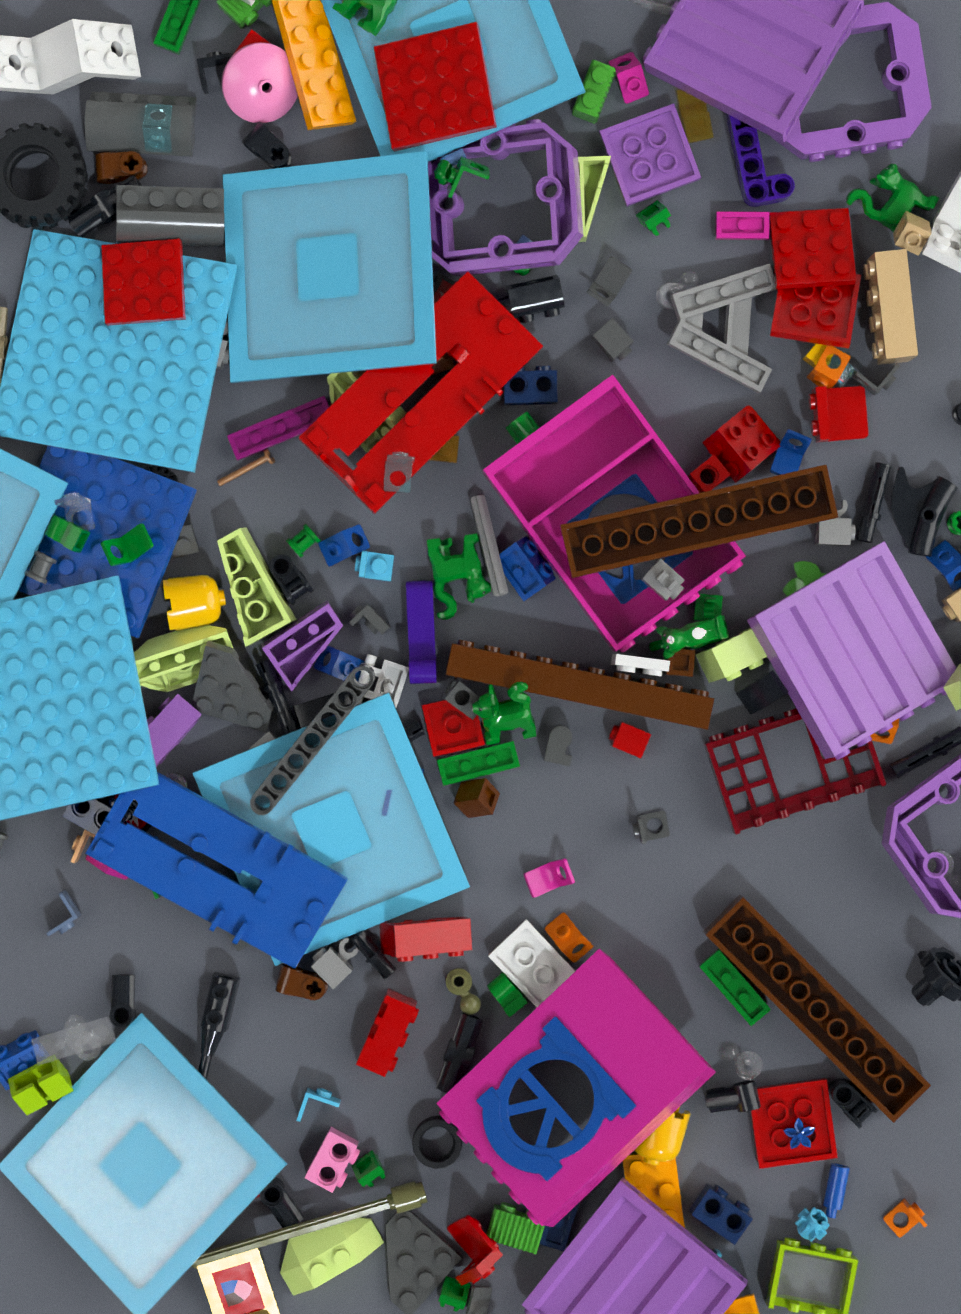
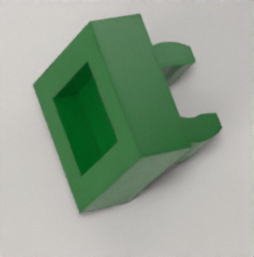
(653, 216)
(707, 607)
(368, 1169)
(453, 1293)

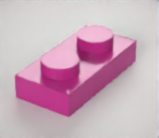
(742, 225)

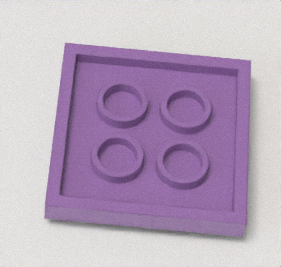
(650, 155)

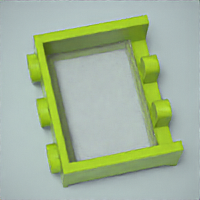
(811, 1278)

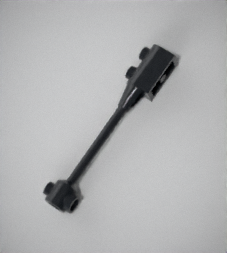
(534, 297)
(216, 1016)

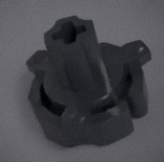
(940, 978)

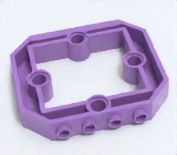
(911, 92)
(564, 205)
(908, 851)

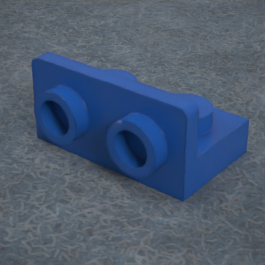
(526, 568)
(17, 1057)

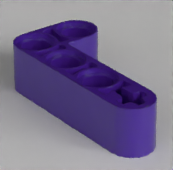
(757, 179)
(421, 632)

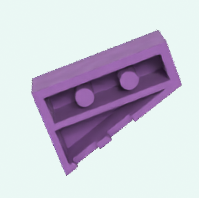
(302, 642)
(171, 726)

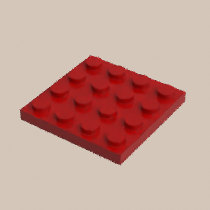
(435, 86)

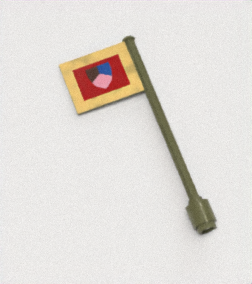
(236, 1273)

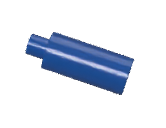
(835, 1189)

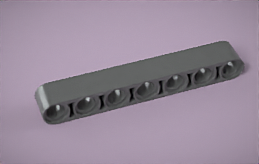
(307, 751)

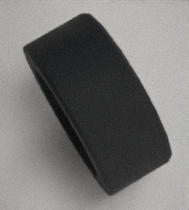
(422, 1156)

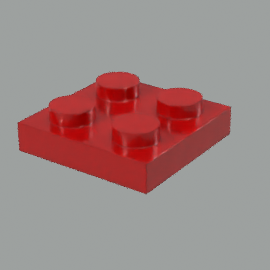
(451, 729)

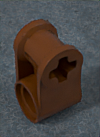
(115, 166)
(297, 981)

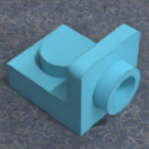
(375, 566)

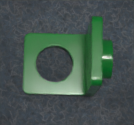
(465, 165)
(130, 545)

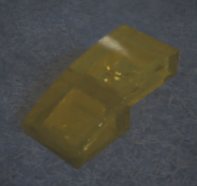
(694, 117)

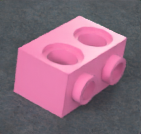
(328, 1158)

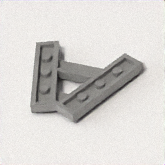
(731, 356)

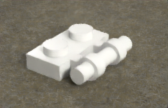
(391, 679)

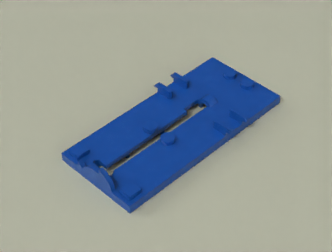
(275, 919)

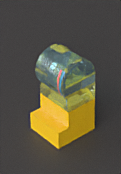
(832, 361)

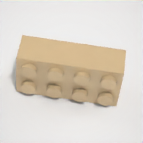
(891, 307)

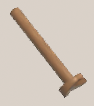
(246, 468)

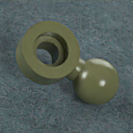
(469, 1002)

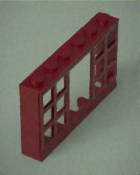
(802, 801)

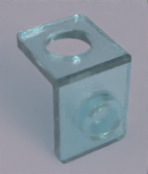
(157, 132)
(398, 462)

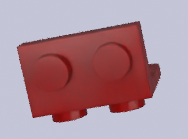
(838, 413)
(742, 443)
(478, 1246)

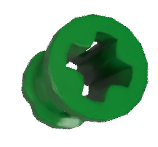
(952, 523)
(303, 540)

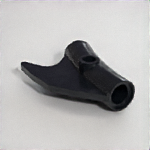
(909, 507)

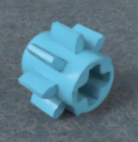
(812, 1224)

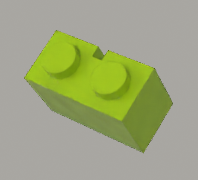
(39, 1084)

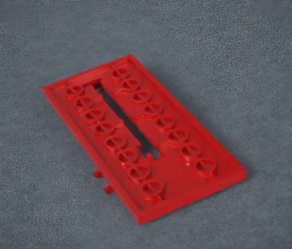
(489, 353)

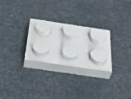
(630, 663)
(531, 963)

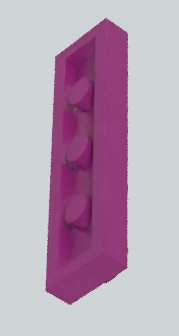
(276, 429)

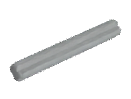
(489, 545)

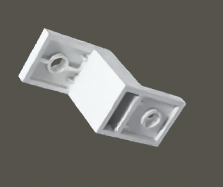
(67, 57)
(945, 239)

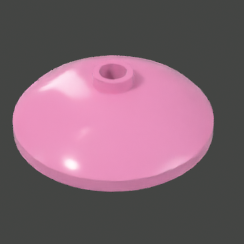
(244, 79)

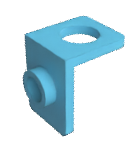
(321, 1095)

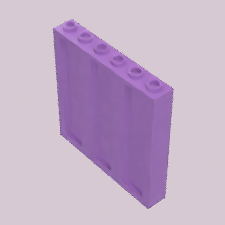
(752, 54)
(854, 651)
(635, 1263)

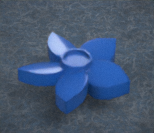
(799, 1134)

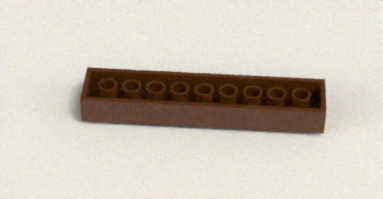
(699, 521)
(579, 686)
(816, 1008)

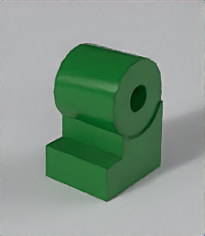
(522, 427)
(67, 533)
(507, 994)

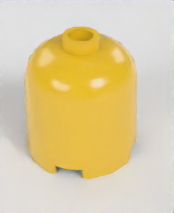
(193, 601)
(666, 1140)

